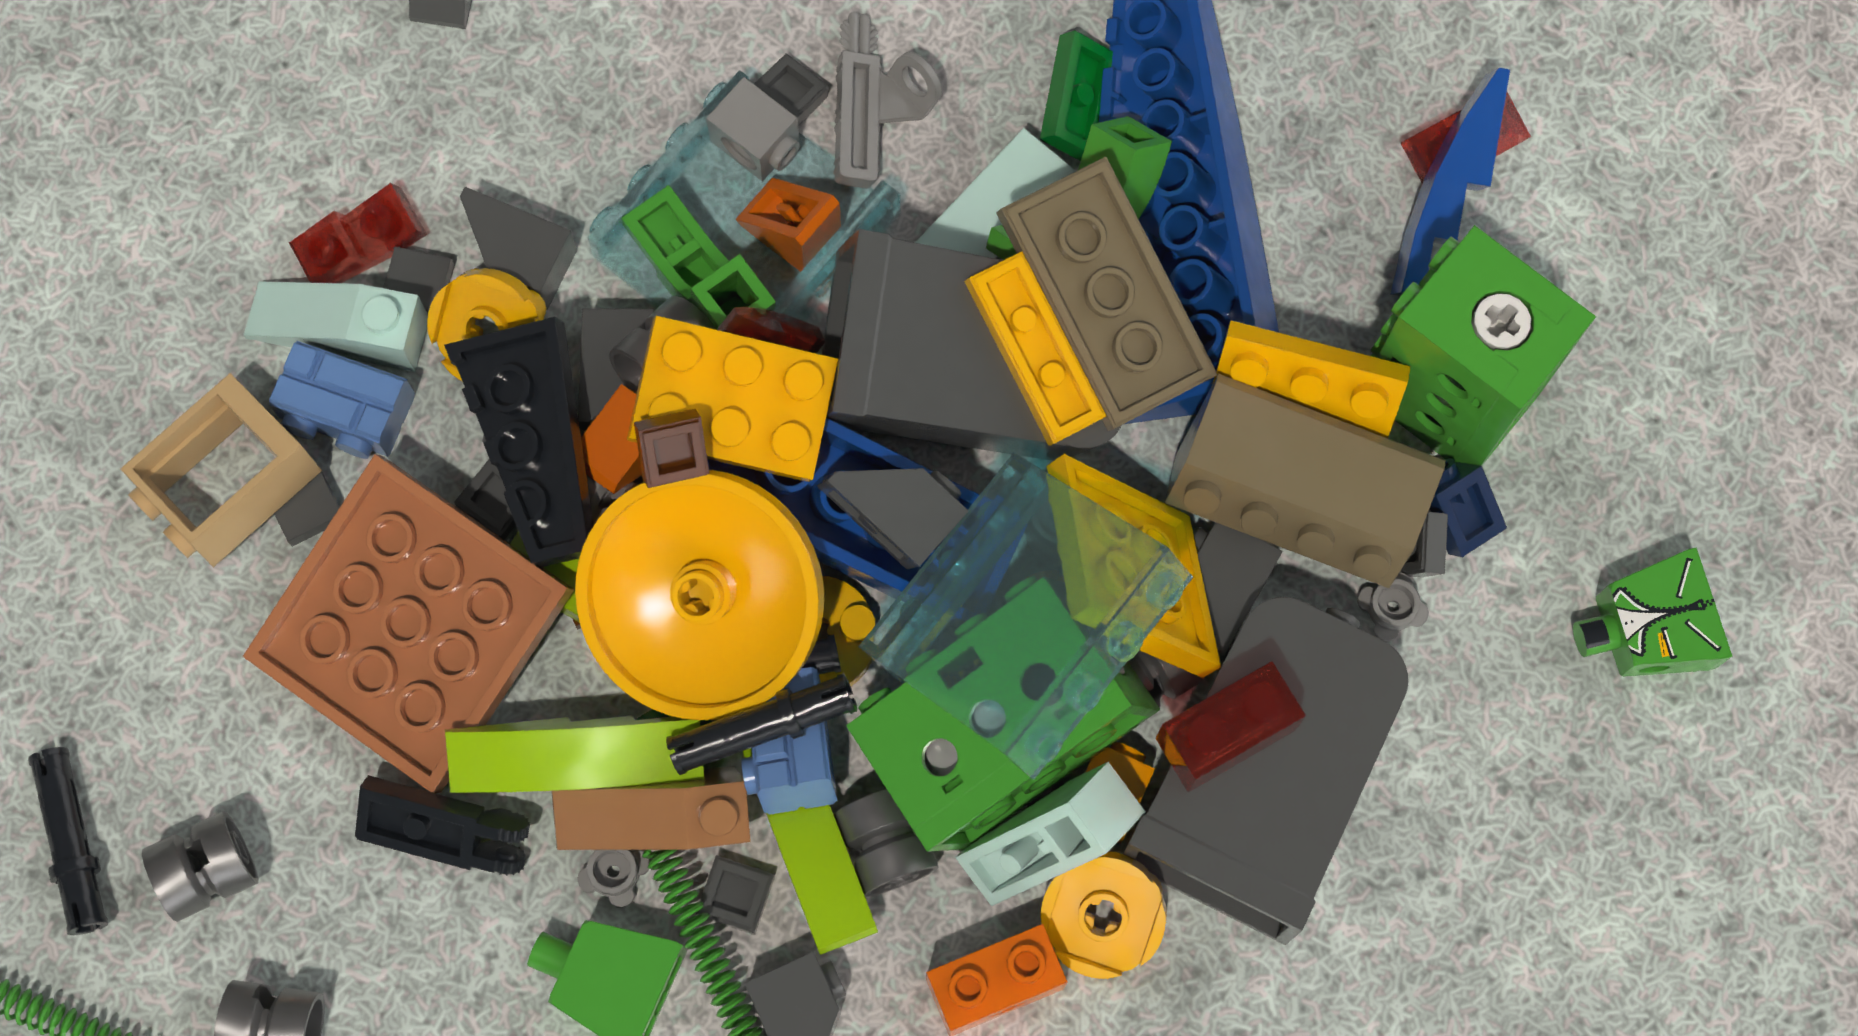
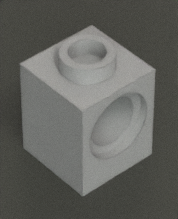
(754, 130)

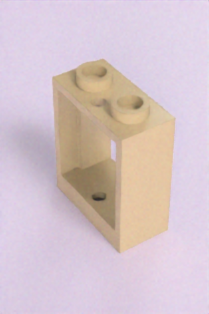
(191, 440)

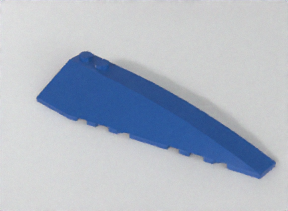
(1203, 210)

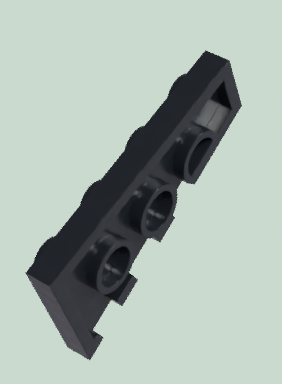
(528, 413)

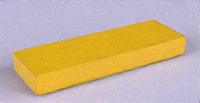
(1035, 348)

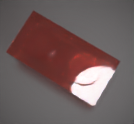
(1230, 726)

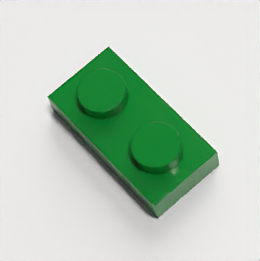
(1074, 93)

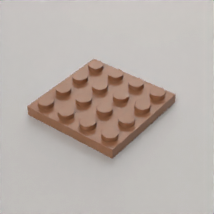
(407, 621)

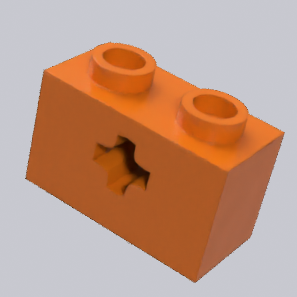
(996, 980)

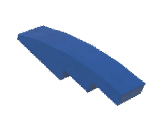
(1461, 164)

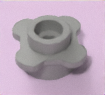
(1410, 609)
(617, 888)

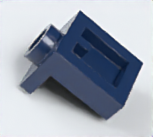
(1469, 505)

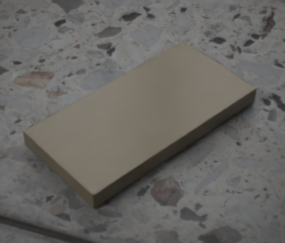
(1108, 292)

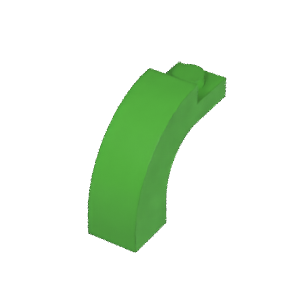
(1135, 156)
(690, 261)

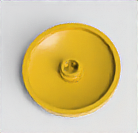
(699, 595)

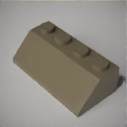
(1304, 481)

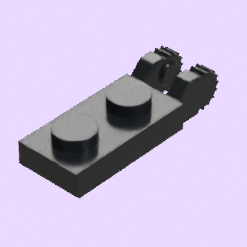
(440, 827)

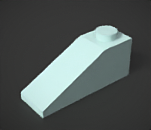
(342, 319)
(1053, 835)

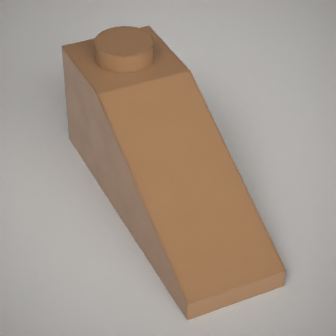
(655, 815)

